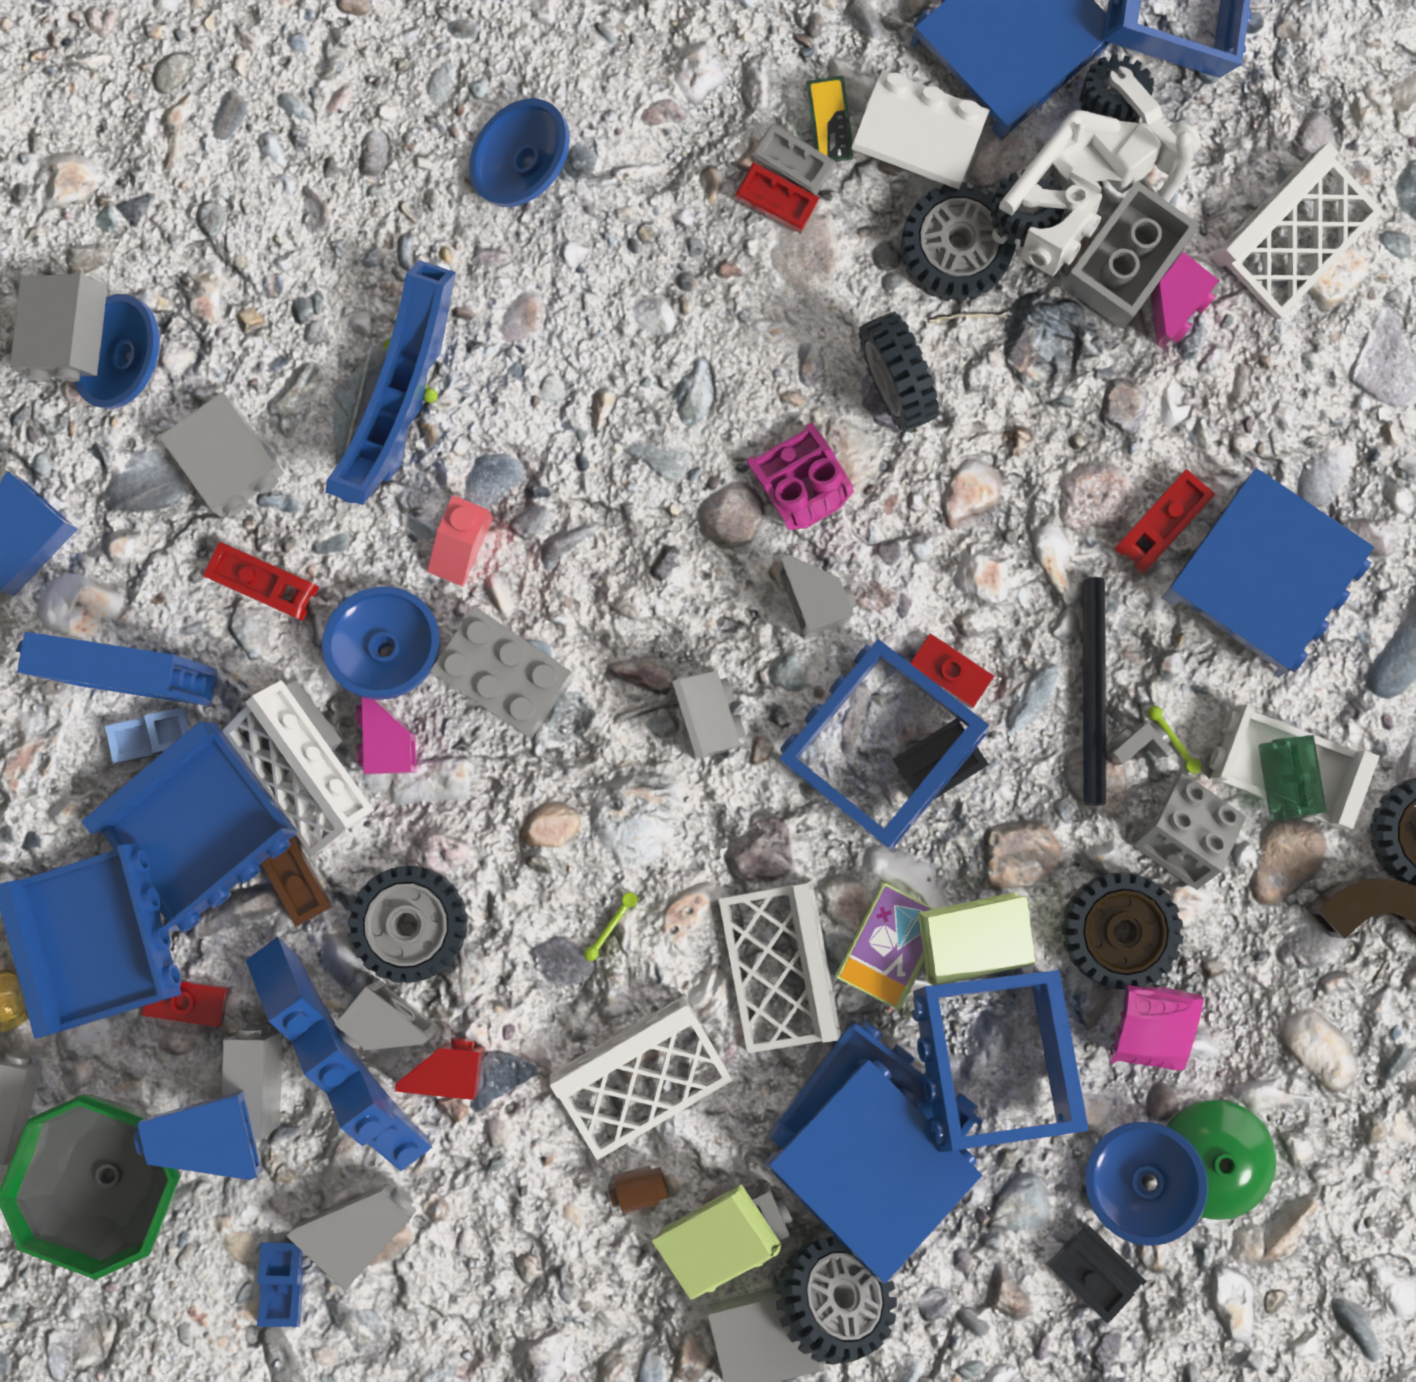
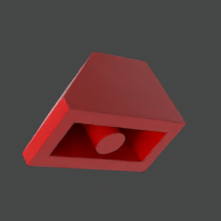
(447, 1072)

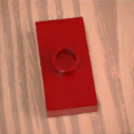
(776, 198)
(952, 670)
(197, 1005)

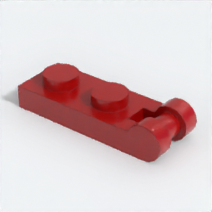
(1165, 520)
(259, 580)

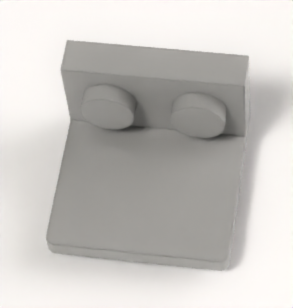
(1192, 833)

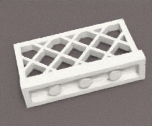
(1284, 202)
(302, 750)
(813, 960)
(623, 1048)

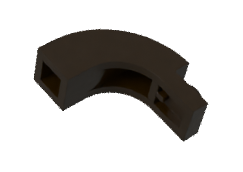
(1352, 902)

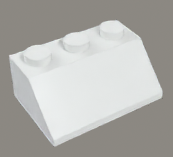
(920, 129)

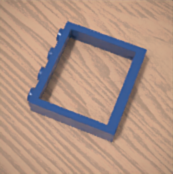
(1228, 49)
(116, 669)
(930, 786)
(1057, 1050)

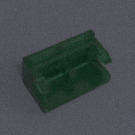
(1292, 778)

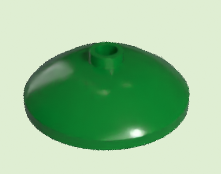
(1229, 1131)

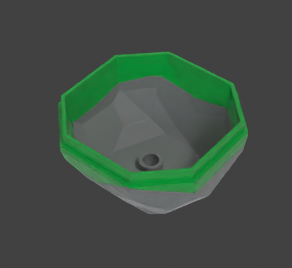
(65, 1205)

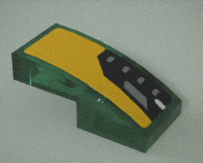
(830, 117)

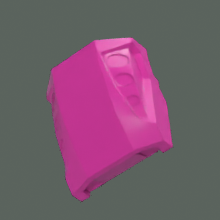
(802, 479)
(1156, 1027)

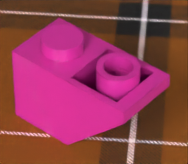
(1176, 297)
(387, 741)

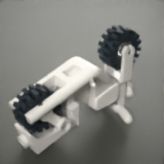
(1088, 149)

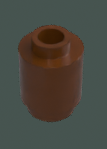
(638, 1189)

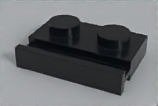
(922, 758)
(1096, 1273)

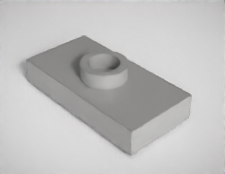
(793, 159)

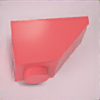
(459, 540)

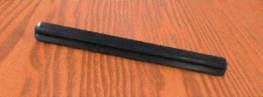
(1094, 692)

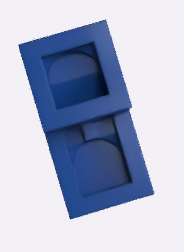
(281, 1285)

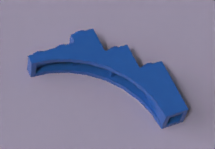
(398, 394)
(328, 1061)

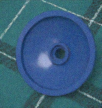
(519, 152)
(126, 354)
(368, 624)
(1118, 1189)

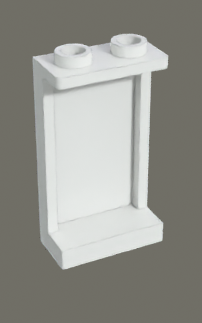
(1342, 770)

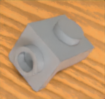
(1128, 742)
(775, 1212)

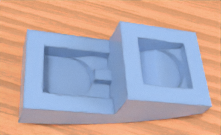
(145, 735)

